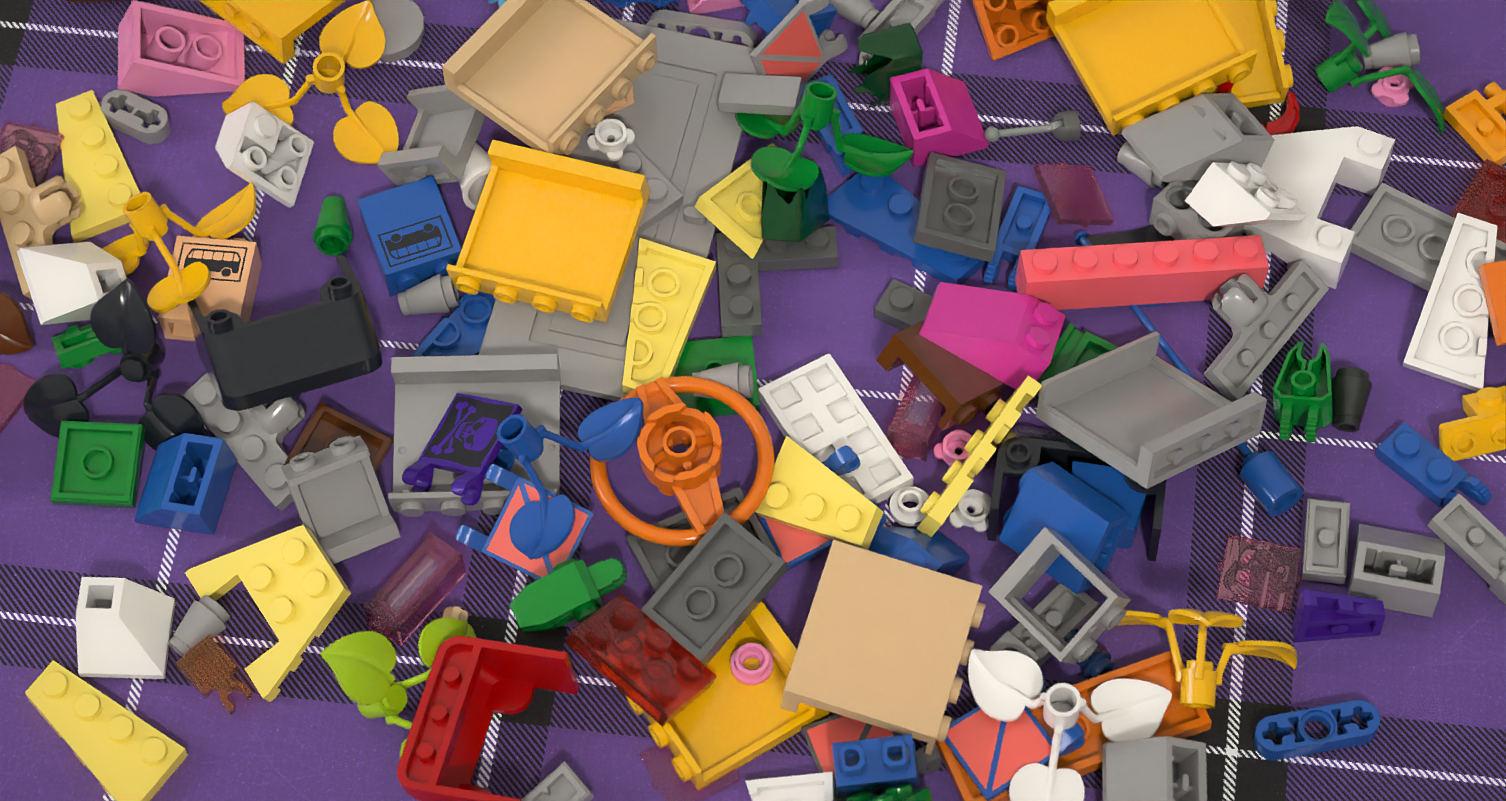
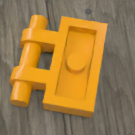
(1481, 122)

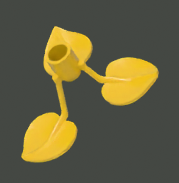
(348, 38)
(150, 224)
(1198, 678)

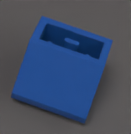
(187, 484)

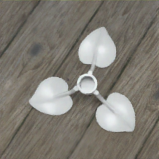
(1010, 680)

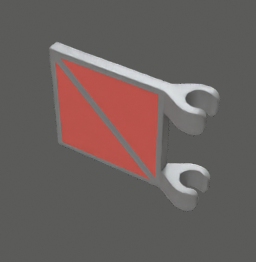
(794, 45)

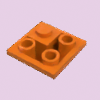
(1012, 24)

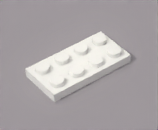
(825, 413)

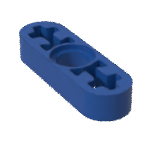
(1288, 748)

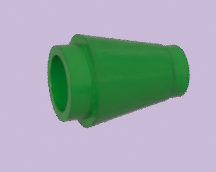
(333, 227)

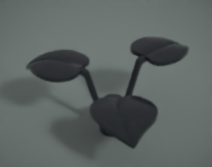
(124, 322)

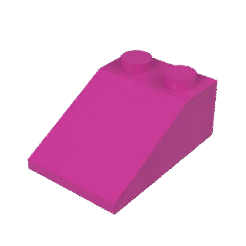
(994, 330)

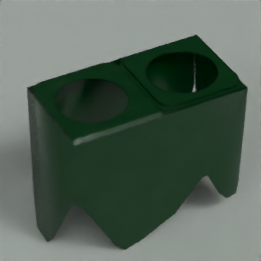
(893, 53)
(796, 214)

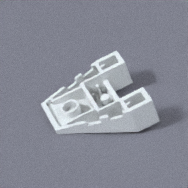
(1309, 168)

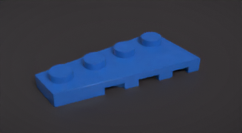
(462, 331)

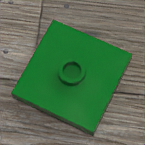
(712, 353)
(98, 464)

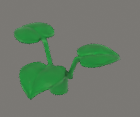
(1345, 64)
(816, 109)

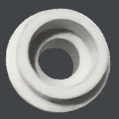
(907, 516)

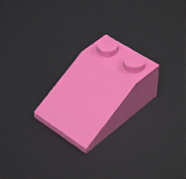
(177, 52)

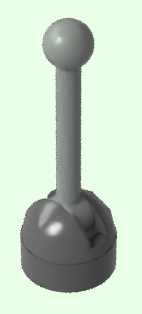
(1063, 126)

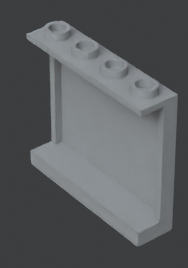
(1145, 413)

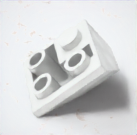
(264, 151)
(1241, 196)
(68, 279)
(122, 629)

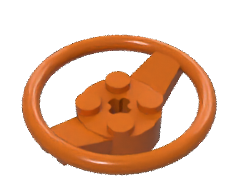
(689, 474)

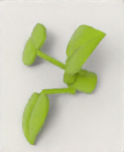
(365, 662)

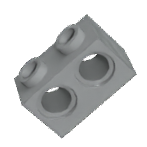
(1178, 219)

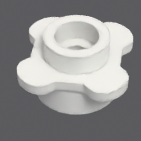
(611, 129)
(978, 520)

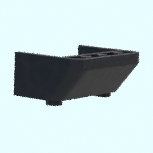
(290, 349)
(1032, 446)

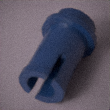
(1097, 663)

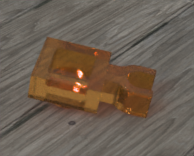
(210, 670)

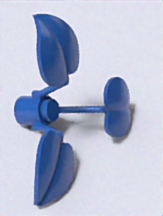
(546, 524)

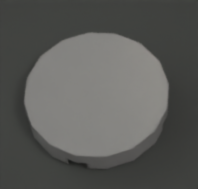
(402, 27)

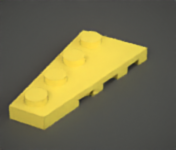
(93, 167)
(663, 310)
(980, 449)
(113, 743)

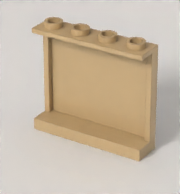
(548, 69)
(884, 643)

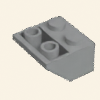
(1398, 569)
(1154, 770)

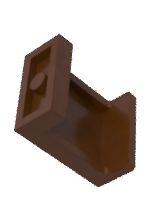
(952, 380)

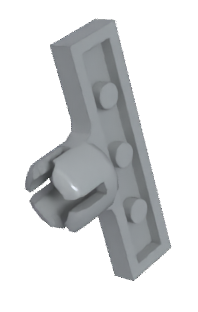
(1260, 324)
(252, 435)

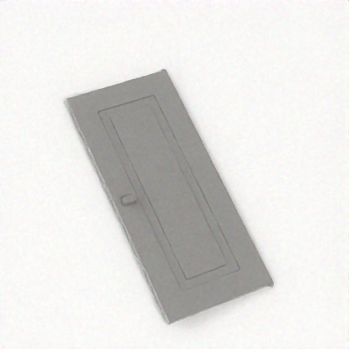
(695, 149)

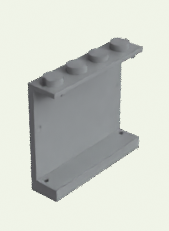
(424, 394)

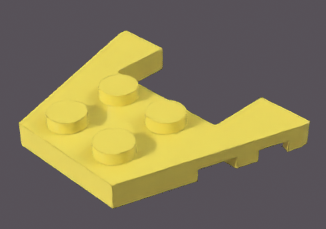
(293, 590)

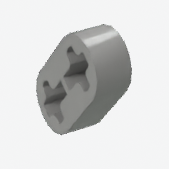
(138, 112)

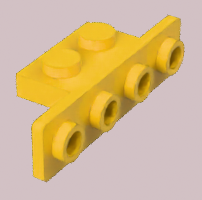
(1483, 428)

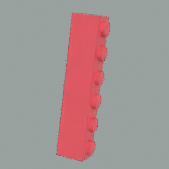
(1139, 271)

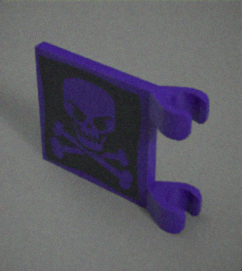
(462, 444)

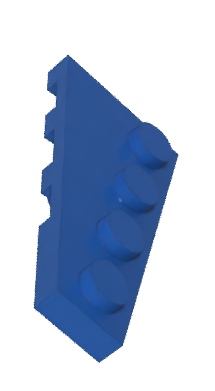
(888, 216)

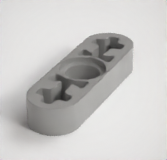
(674, 20)

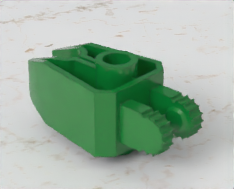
(1303, 394)
(567, 594)

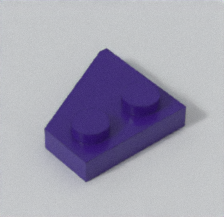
(1336, 616)

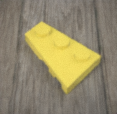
(736, 208)
(817, 500)

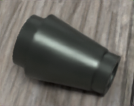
(1350, 397)

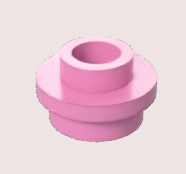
(748, 651)

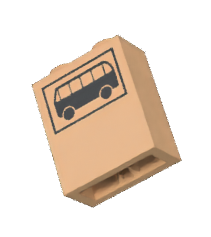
(232, 286)

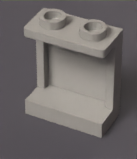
(438, 139)
(340, 498)

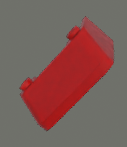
(462, 692)

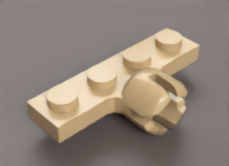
(31, 212)

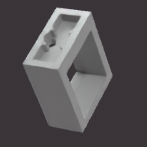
(1025, 573)

